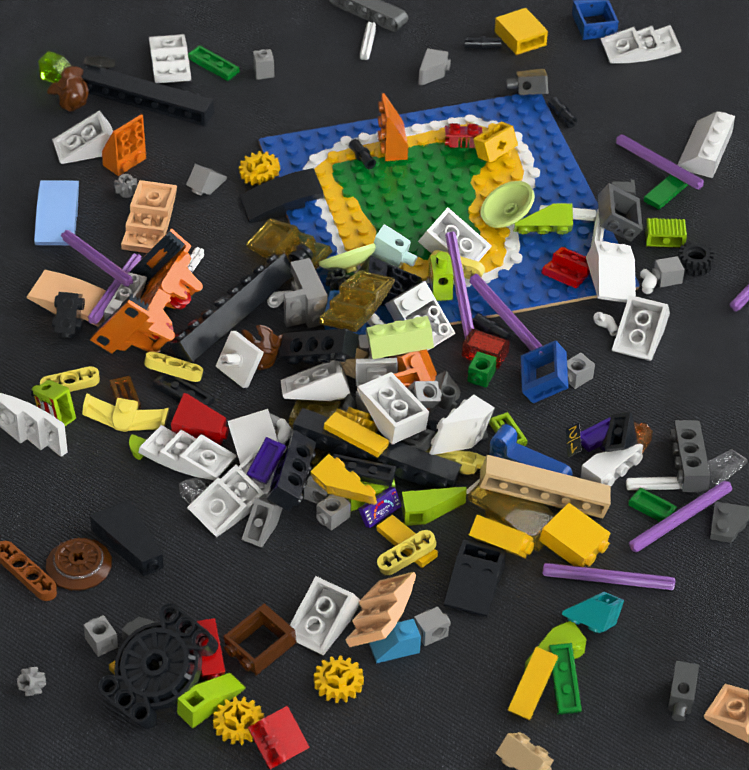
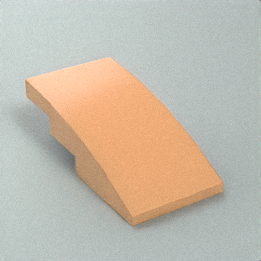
(148, 216)
(52, 282)
(381, 609)
(731, 711)

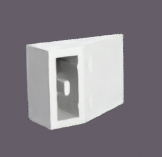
(419, 303)
(462, 427)

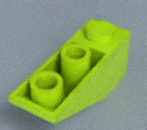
(553, 218)
(427, 505)
(564, 634)
(205, 697)

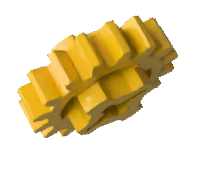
(259, 168)
(360, 417)
(338, 679)
(226, 720)

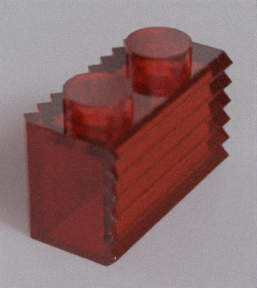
(487, 344)

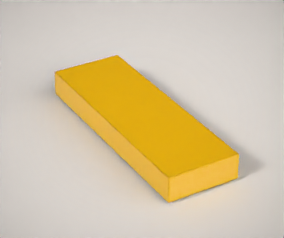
(356, 434)
(397, 532)
(532, 683)

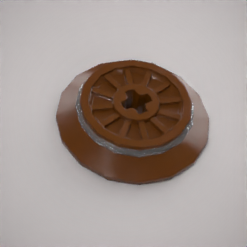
(79, 564)

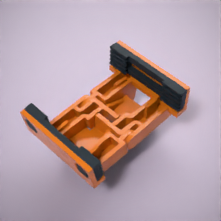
(145, 318)

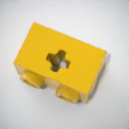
(495, 142)

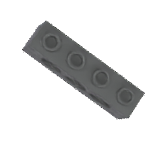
(690, 456)

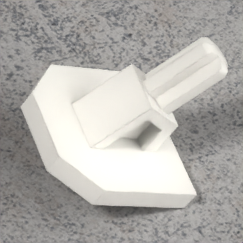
(371, 368)

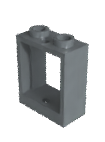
(616, 198)

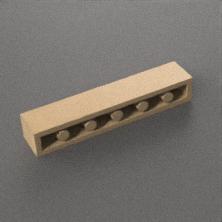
(544, 486)

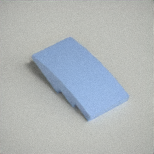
(56, 211)

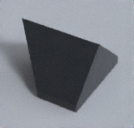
(620, 433)

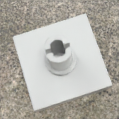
(239, 359)

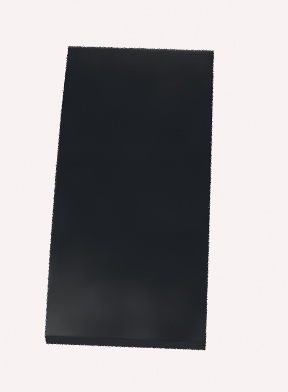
(280, 195)

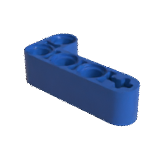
(505, 446)

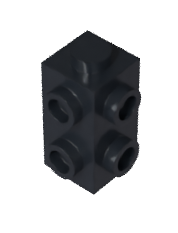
(68, 313)

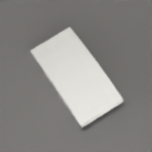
(640, 45)
(169, 58)
(29, 422)
(250, 432)
(187, 454)
(229, 498)

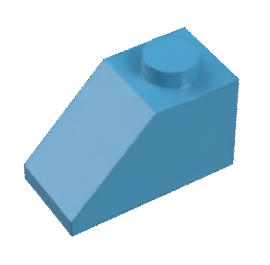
(400, 642)

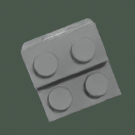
(308, 296)

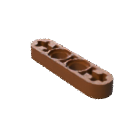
(28, 568)

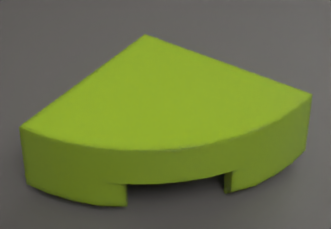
(134, 444)

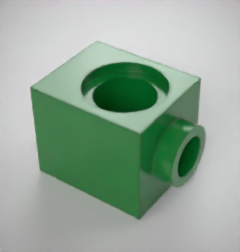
(482, 369)

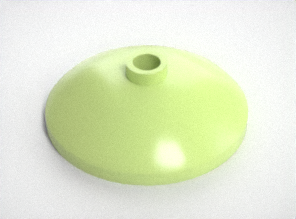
(507, 204)
(348, 260)

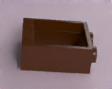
(268, 618)

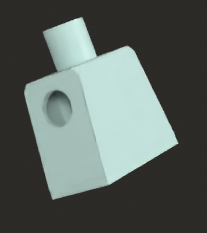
(393, 248)

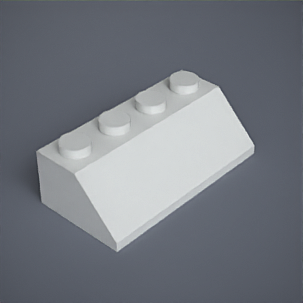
(707, 144)

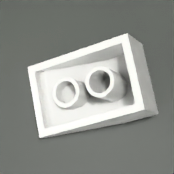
(84, 139)
(470, 243)
(612, 270)
(641, 328)
(319, 383)
(393, 408)
(323, 615)

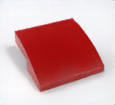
(567, 267)

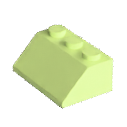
(400, 337)

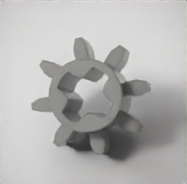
(126, 185)
(31, 681)

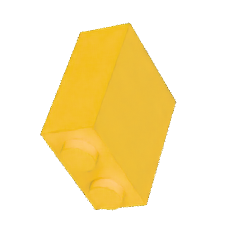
(521, 31)
(502, 536)
(575, 537)

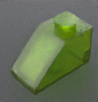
(51, 66)

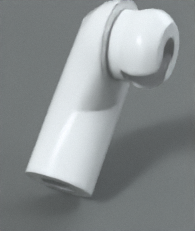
(649, 281)
(276, 298)
(606, 321)
(284, 430)

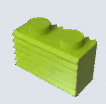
(665, 232)

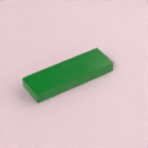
(213, 63)
(664, 192)
(565, 679)

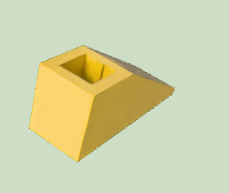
(340, 482)

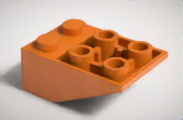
(392, 132)
(125, 147)

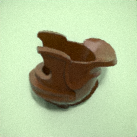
(70, 88)
(269, 345)

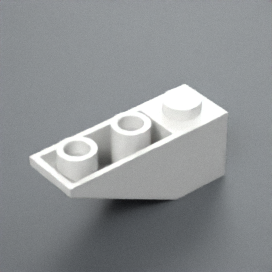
(124, 292)
(609, 466)

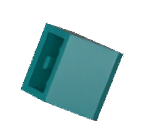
(596, 612)

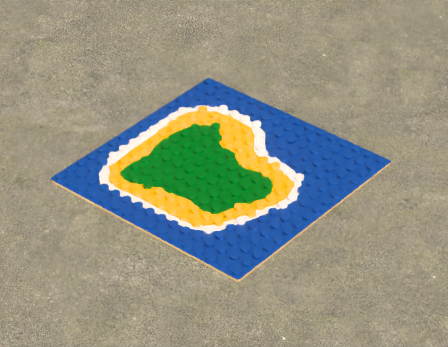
(435, 177)

